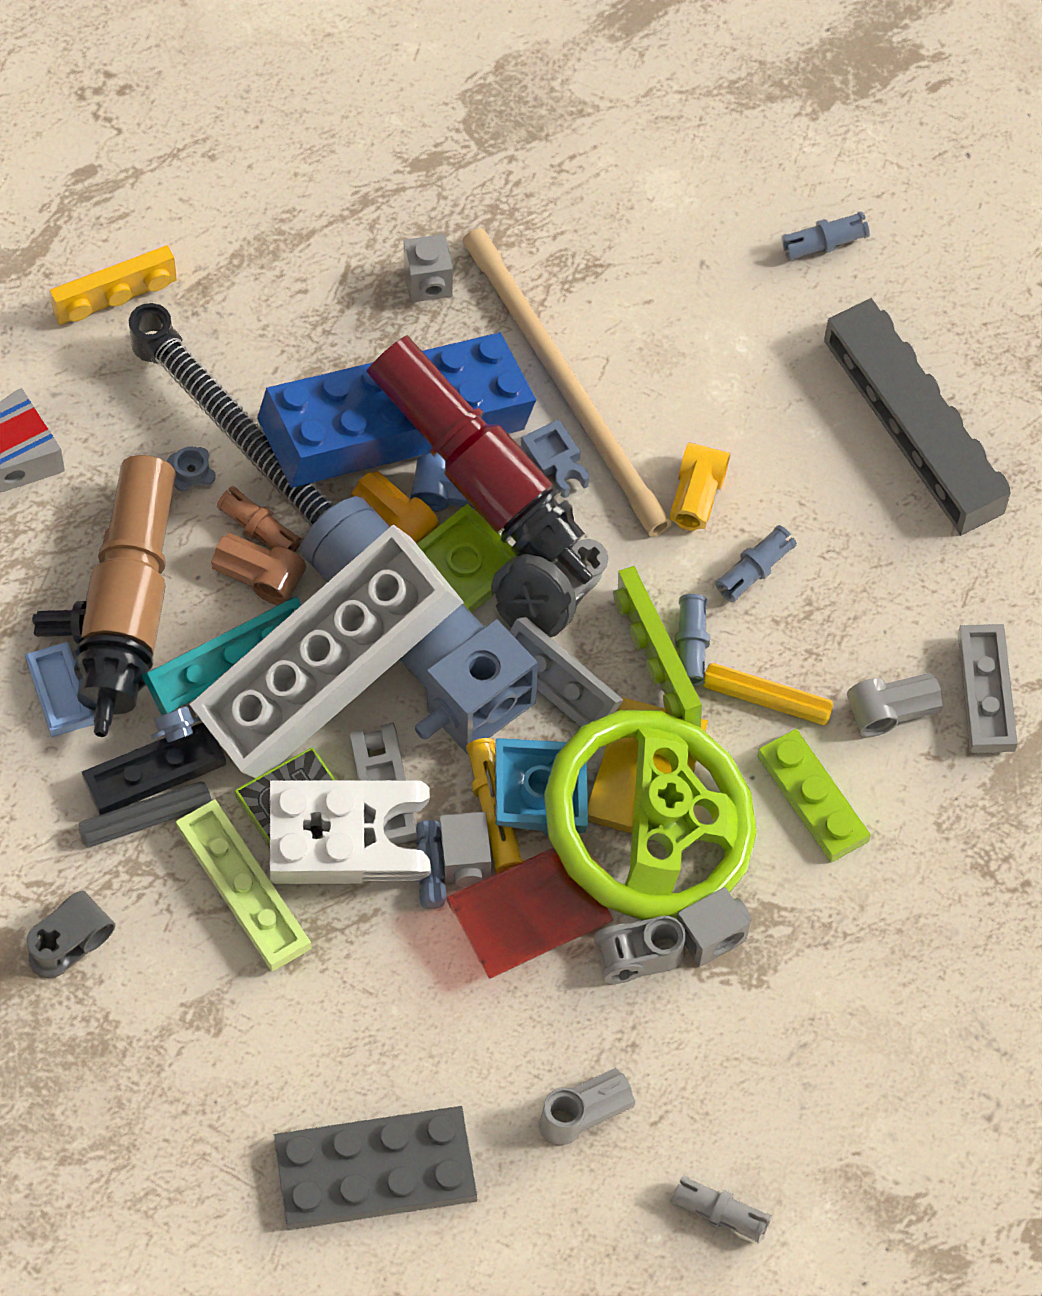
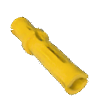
(482, 759)

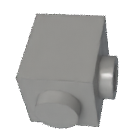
(428, 268)

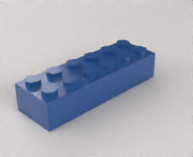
(349, 424)

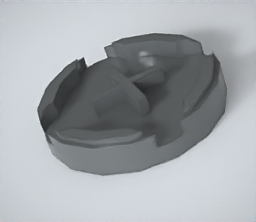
(534, 590)

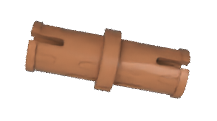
(257, 520)

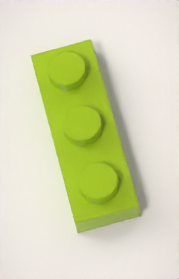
(814, 795)

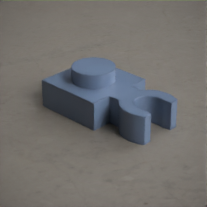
(555, 454)

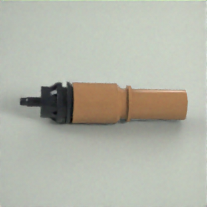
(124, 595)

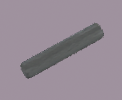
(143, 814)

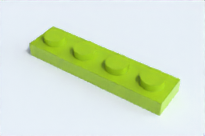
(650, 634)

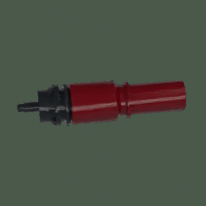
(481, 459)

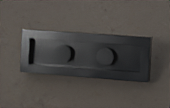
(152, 769)

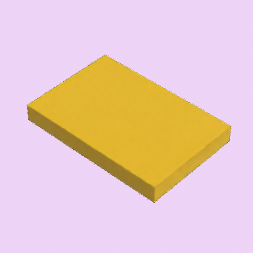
(614, 787)

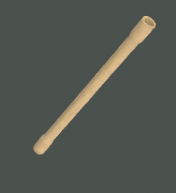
(641, 498)

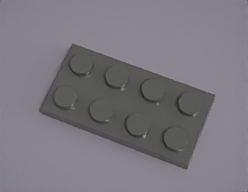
(375, 1167)

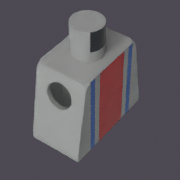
(26, 444)

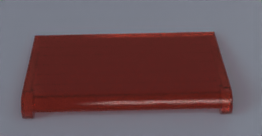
(525, 912)

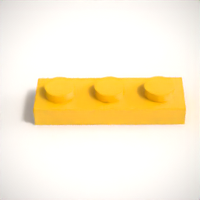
(113, 285)

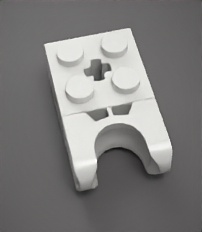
(355, 838)

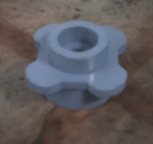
(191, 457)
(175, 724)

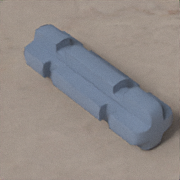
(433, 889)

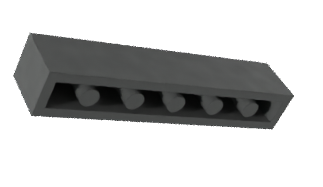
(917, 416)

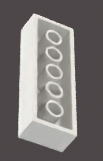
(326, 653)

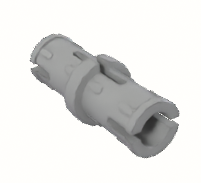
(721, 1209)

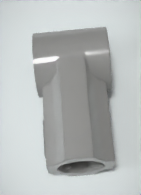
(883, 705)
(588, 1105)

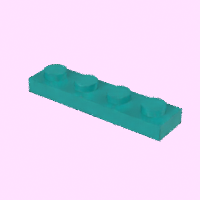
(197, 669)

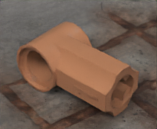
(269, 572)

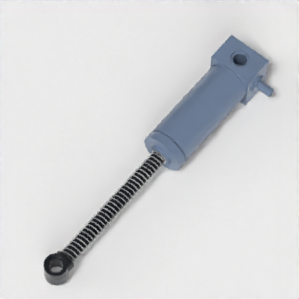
(471, 672)

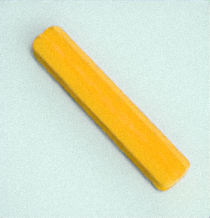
(768, 693)

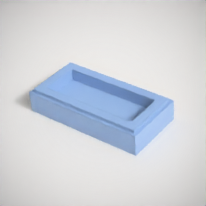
(58, 688)

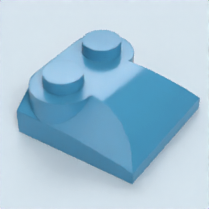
(521, 781)

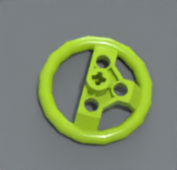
(660, 813)

